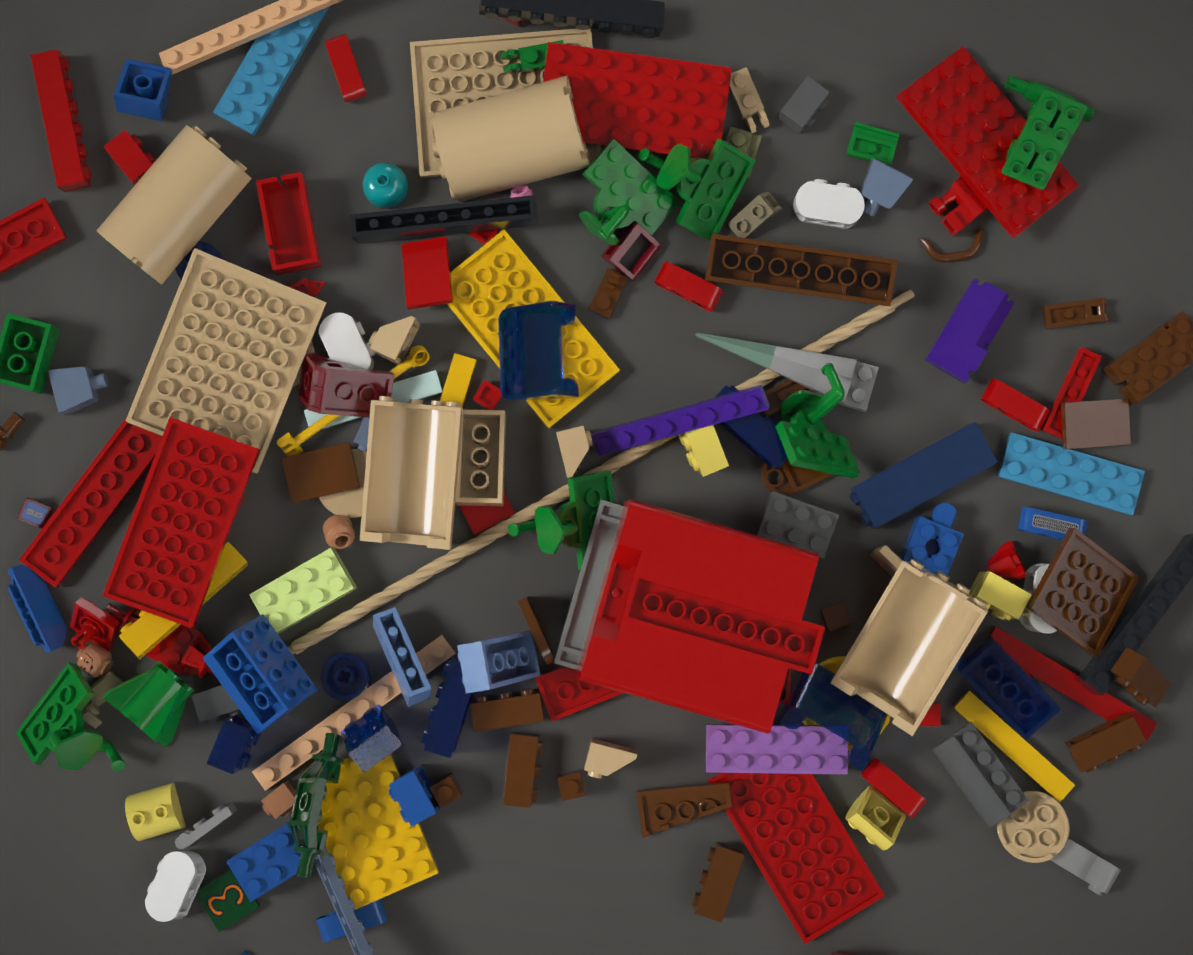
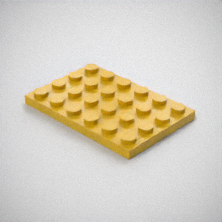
(368, 836)

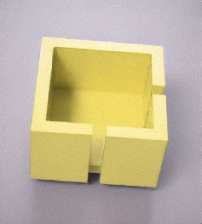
(704, 450)
(1002, 597)

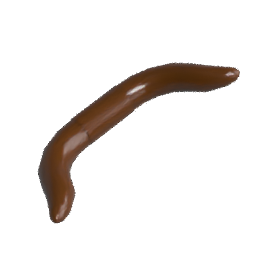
(956, 256)

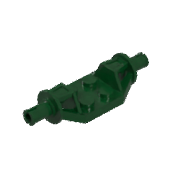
(308, 802)

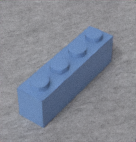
(401, 657)

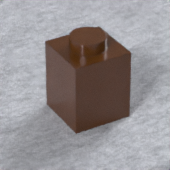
(571, 785)
(446, 790)

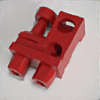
(969, 206)

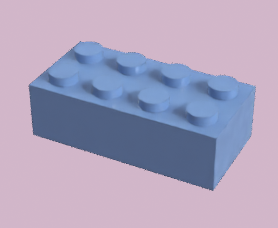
(498, 661)

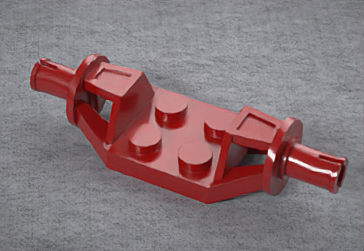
(177, 650)

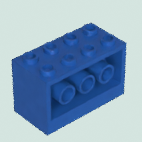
(260, 673)

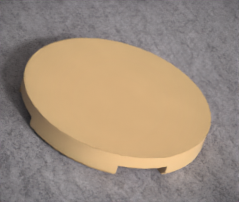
(350, 501)
(1035, 829)

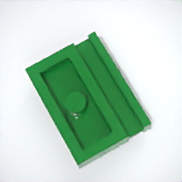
(872, 142)

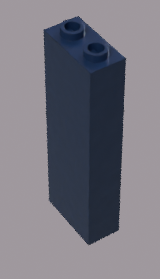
(922, 475)

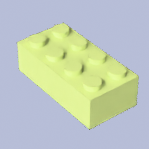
(304, 590)

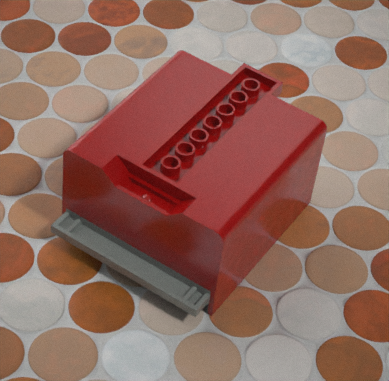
(690, 614)

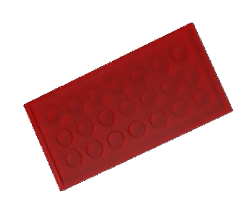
(643, 98)
(974, 130)
(181, 522)
(800, 849)

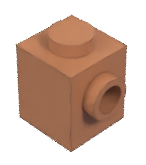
(280, 801)

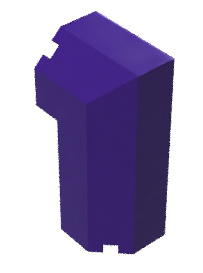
(969, 330)

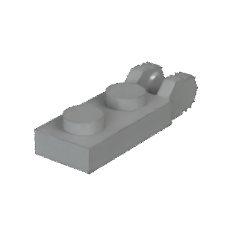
(204, 826)

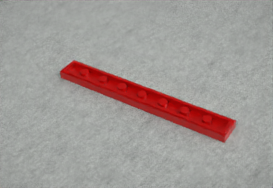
(1065, 682)

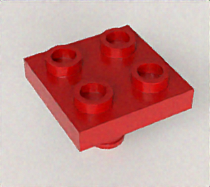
(93, 625)

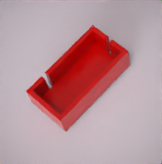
(289, 223)

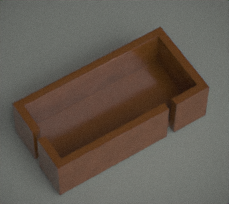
(1153, 359)

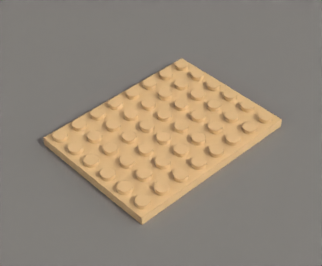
(469, 70)
(227, 354)

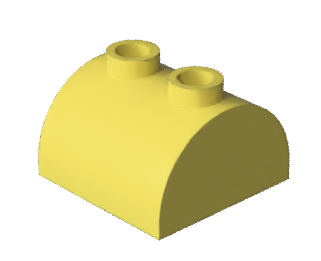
(154, 812)
(876, 818)

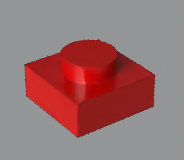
(488, 395)

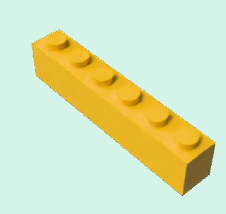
(152, 629)

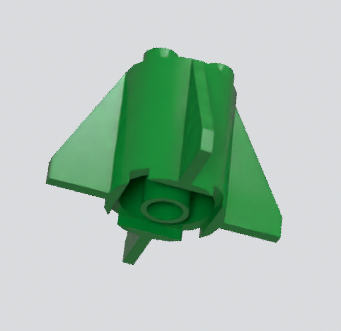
(152, 702)

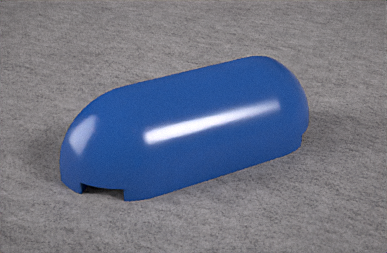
(37, 608)

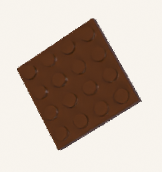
(1082, 592)

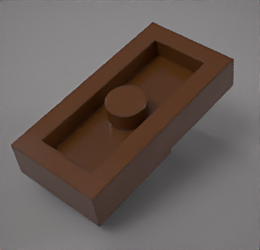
(608, 293)

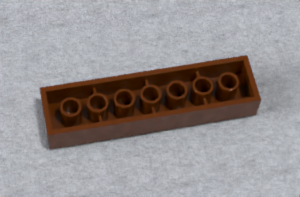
(801, 270)

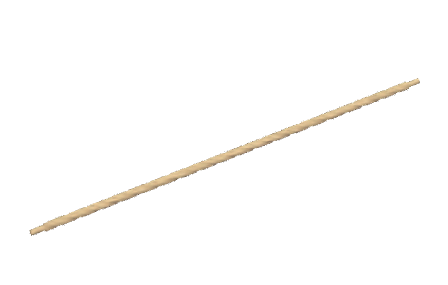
(561, 494)

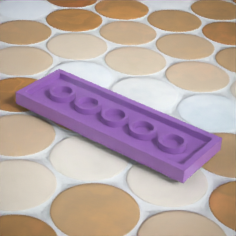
(781, 751)

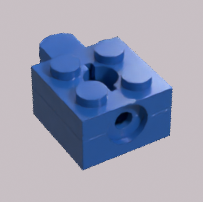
(933, 540)

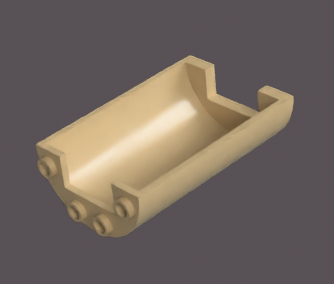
(509, 140)
(174, 203)
(411, 472)
(911, 643)

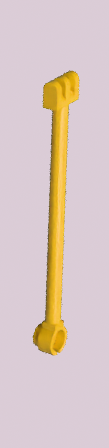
(291, 445)

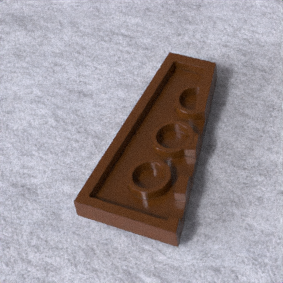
(680, 804)

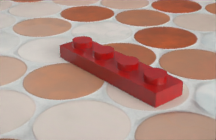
(1072, 388)

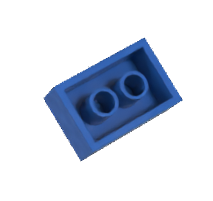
(266, 862)

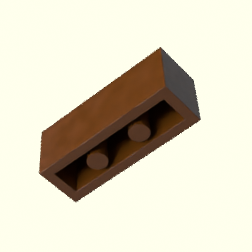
(1140, 678)
(507, 710)
(1105, 742)
(522, 770)
(717, 882)

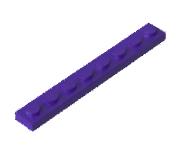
(681, 420)

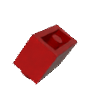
(129, 155)

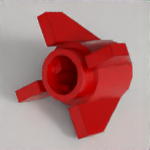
(1007, 563)

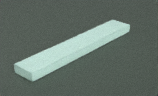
(411, 388)

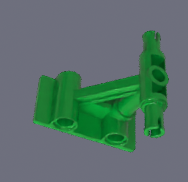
(1046, 133)

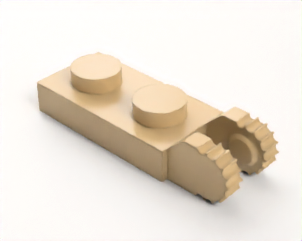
(747, 98)

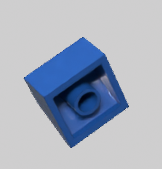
(143, 89)
(414, 796)

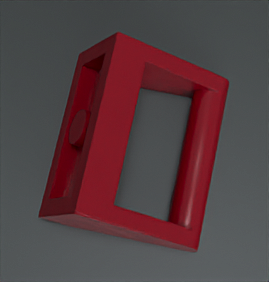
(626, 238)

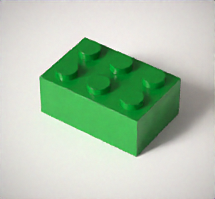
(26, 352)

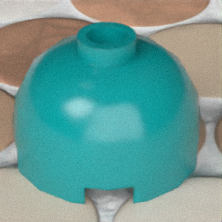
(385, 185)

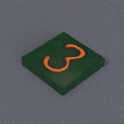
(225, 900)

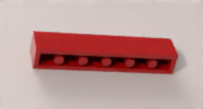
(61, 120)

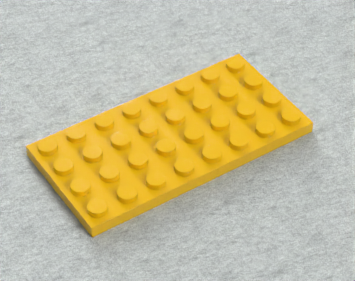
(505, 278)

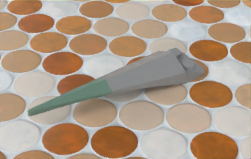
(806, 367)

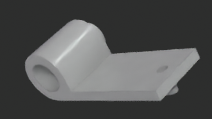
(1087, 867)

